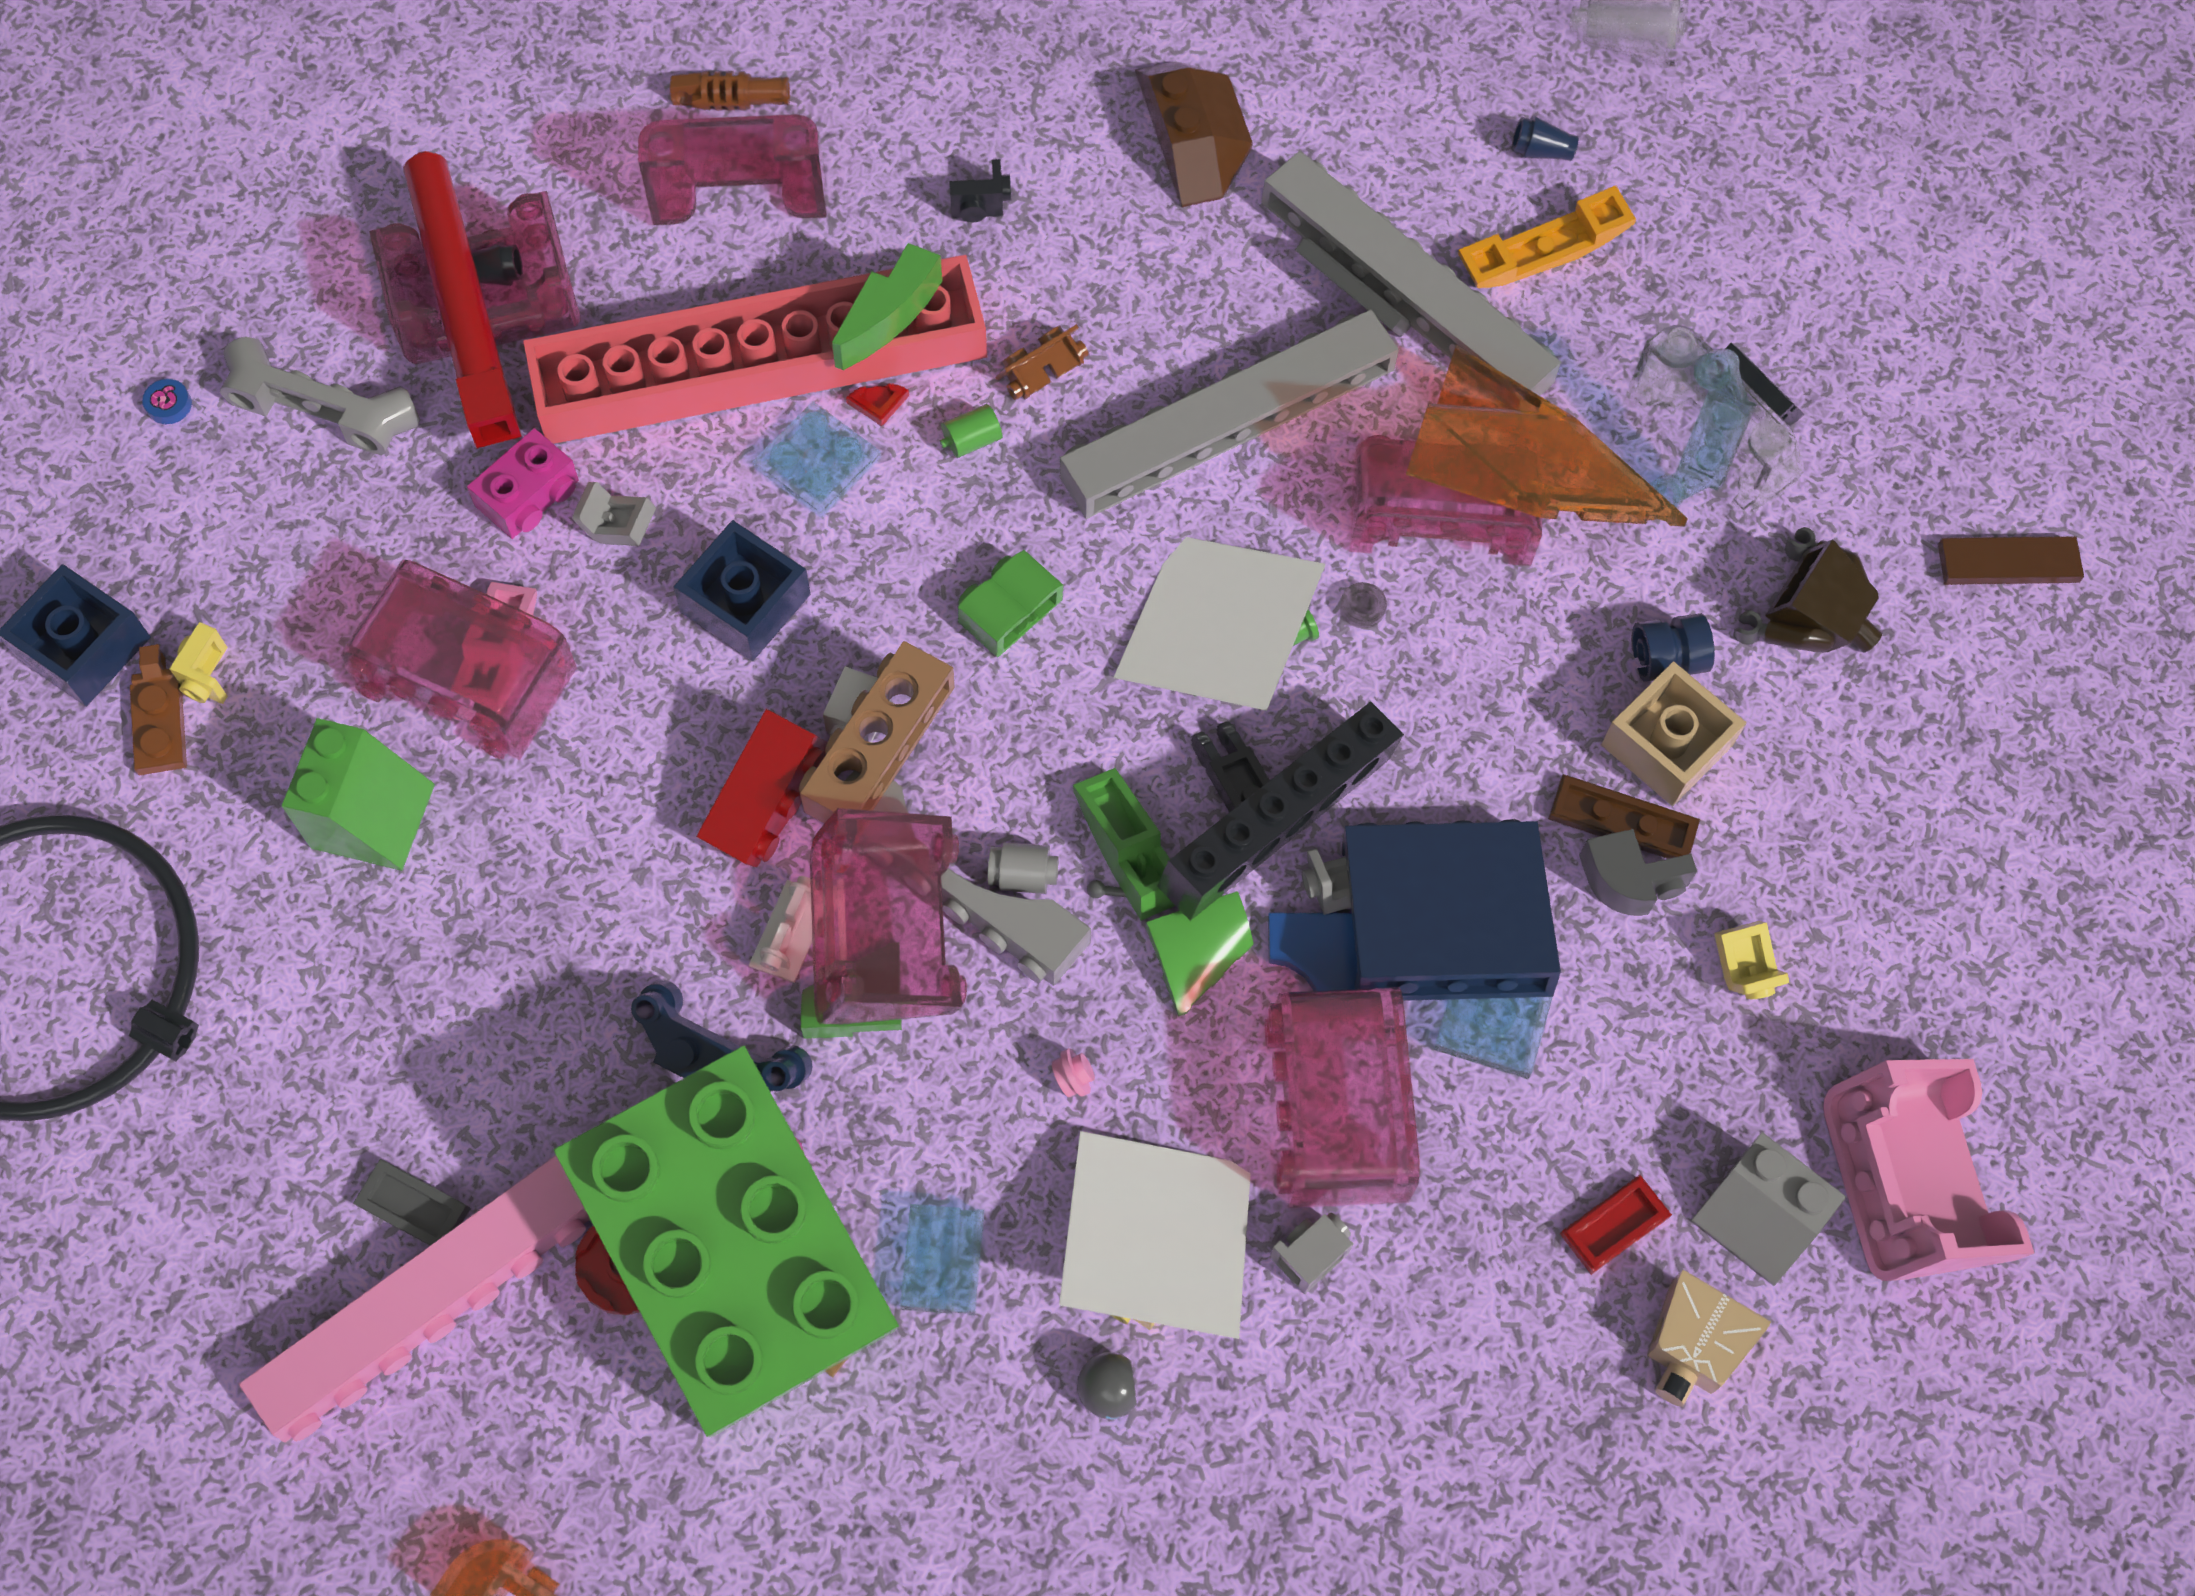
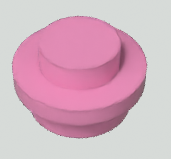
(1073, 1073)

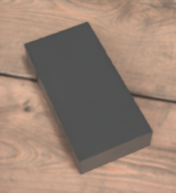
(410, 1204)

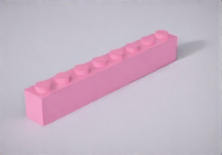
(416, 1303)

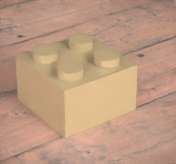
(1673, 733)

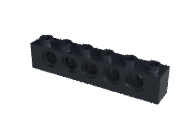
(1279, 811)

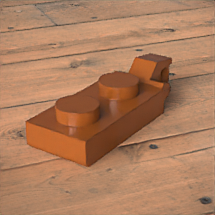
(156, 715)

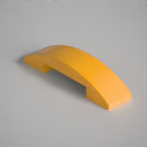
(1549, 245)

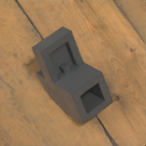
(1624, 880)

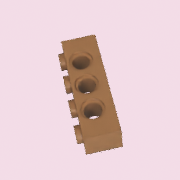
(905, 673)

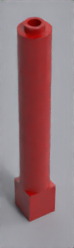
(460, 301)

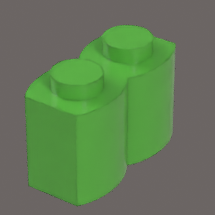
(1009, 602)

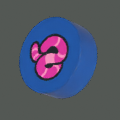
(167, 401)

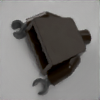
(1820, 603)

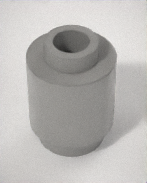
(1022, 868)

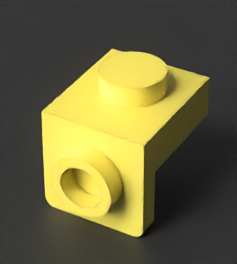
(195, 663)
(1749, 960)

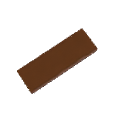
(2010, 560)
(1610, 812)

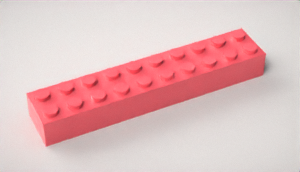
(736, 355)

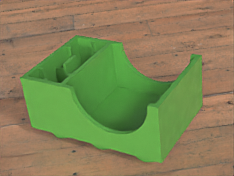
(726, 1241)

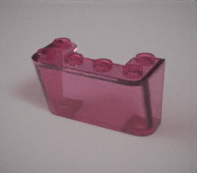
(731, 152)

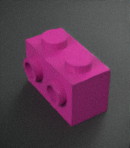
(524, 484)

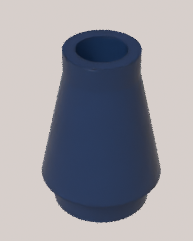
(1543, 140)

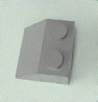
(1768, 1208)

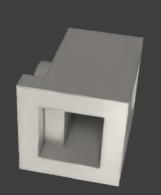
(1313, 1250)

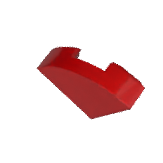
(878, 401)

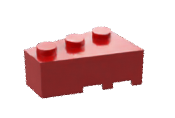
(762, 790)

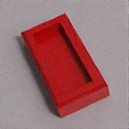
(1615, 1224)

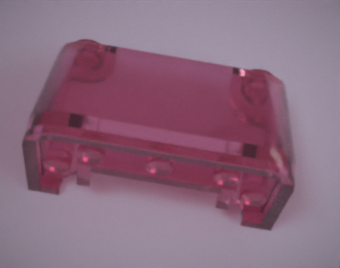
(1397, 505)
(881, 917)

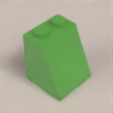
(356, 796)

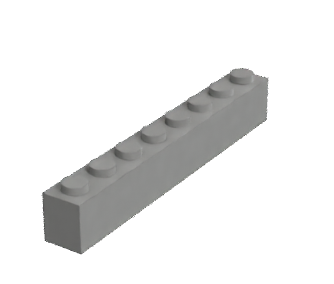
(1403, 273)
(1227, 413)

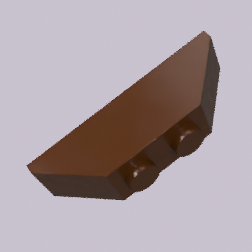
(1196, 128)

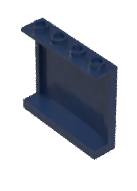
(1451, 910)

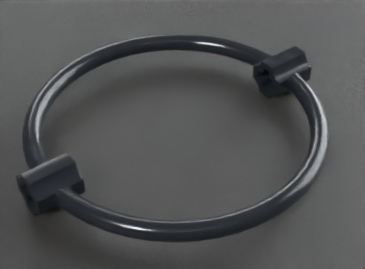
(155, 1026)

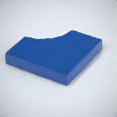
(1315, 948)

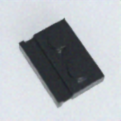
(1766, 388)

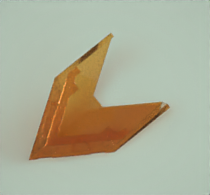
(1526, 452)

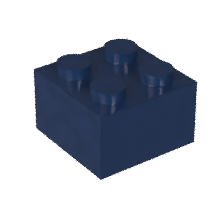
(742, 590)
(74, 634)

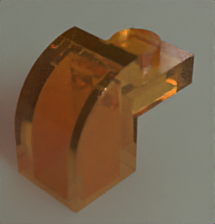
(494, 1570)

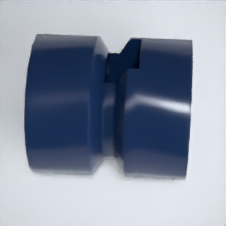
(1684, 641)

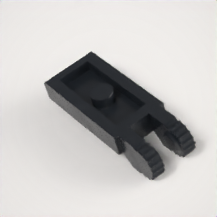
(1232, 775)

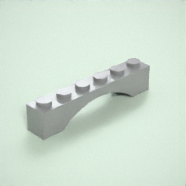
(1032, 930)

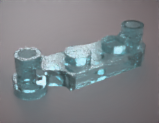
(1716, 430)

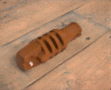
(728, 90)

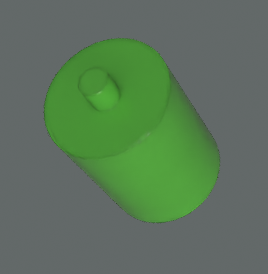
(971, 431)

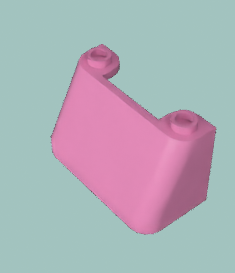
(1913, 1170)

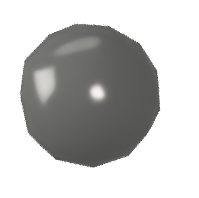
(1107, 1385)

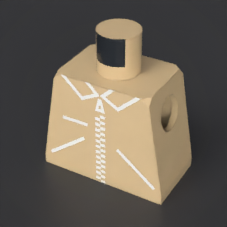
(1701, 1338)

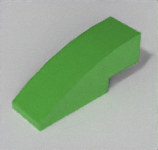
(887, 305)
(1126, 840)

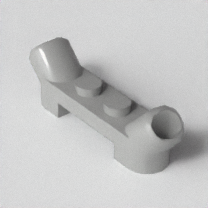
(363, 421)

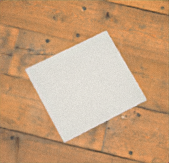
(1220, 622)
(1156, 1235)

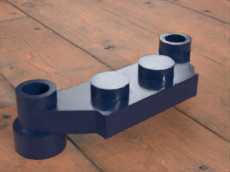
(688, 1047)

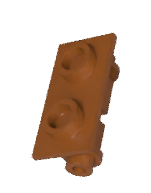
(1056, 350)

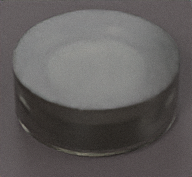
(1363, 605)

